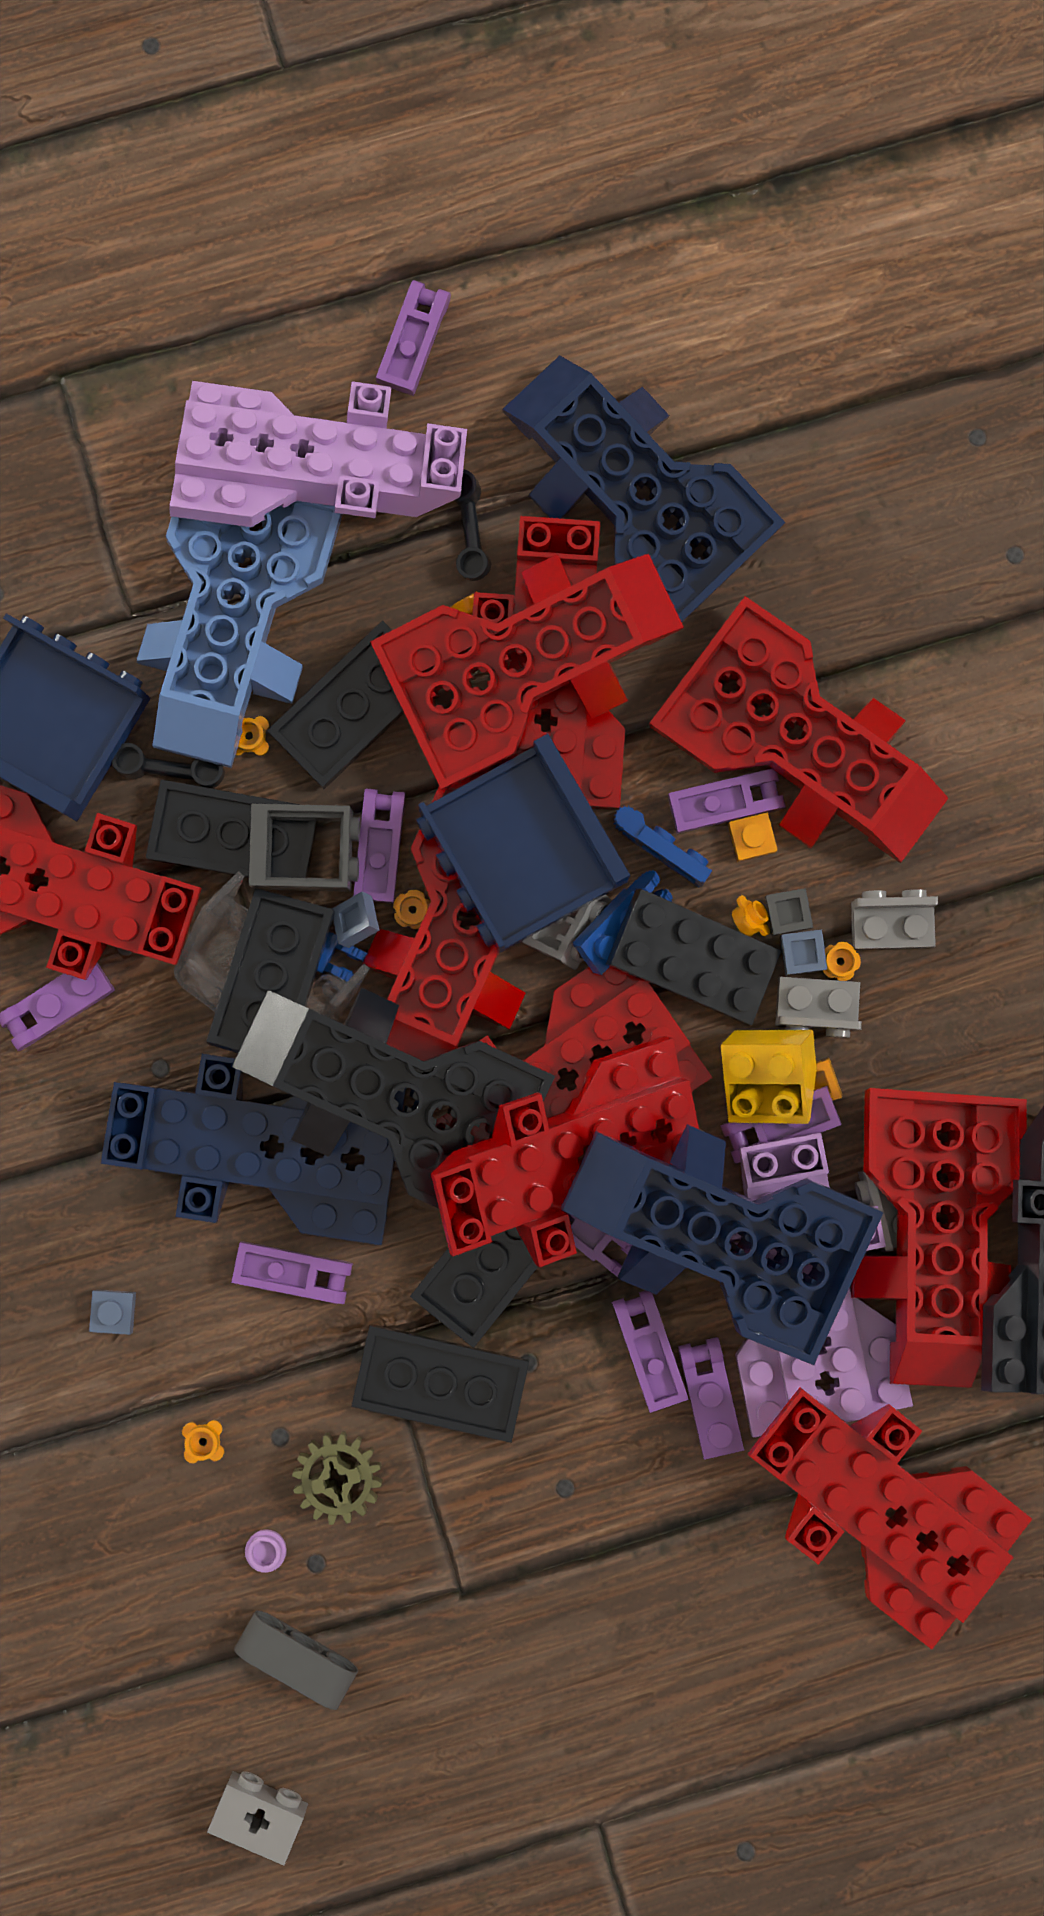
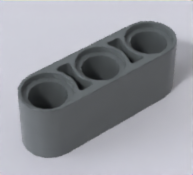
(296, 1660)

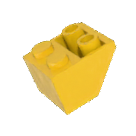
(769, 1076)

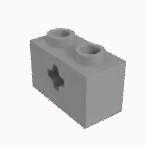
(269, 1836)

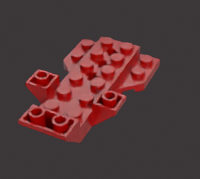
(566, 638)
(587, 745)
(837, 764)
(89, 895)
(442, 970)
(594, 1012)
(533, 1159)
(943, 1269)
(853, 1477)

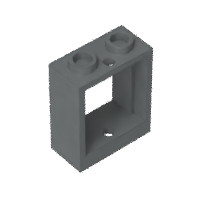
(261, 846)

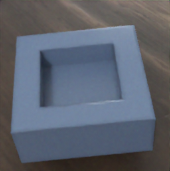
(355, 919)
(803, 952)
(112, 1312)

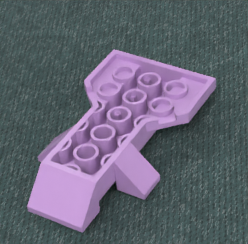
(250, 455)
(859, 1338)

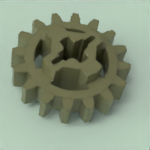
(320, 1482)

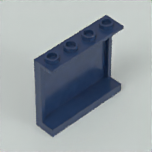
(60, 716)
(523, 845)

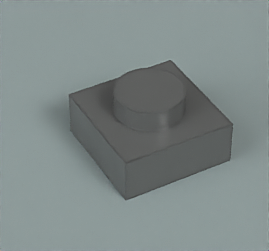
(788, 911)

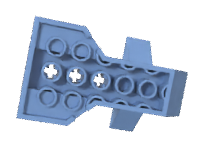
(221, 647)

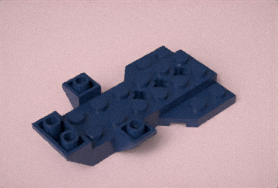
(608, 450)
(221, 1140)
(686, 1218)

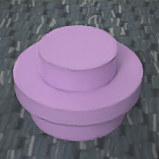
(265, 1550)

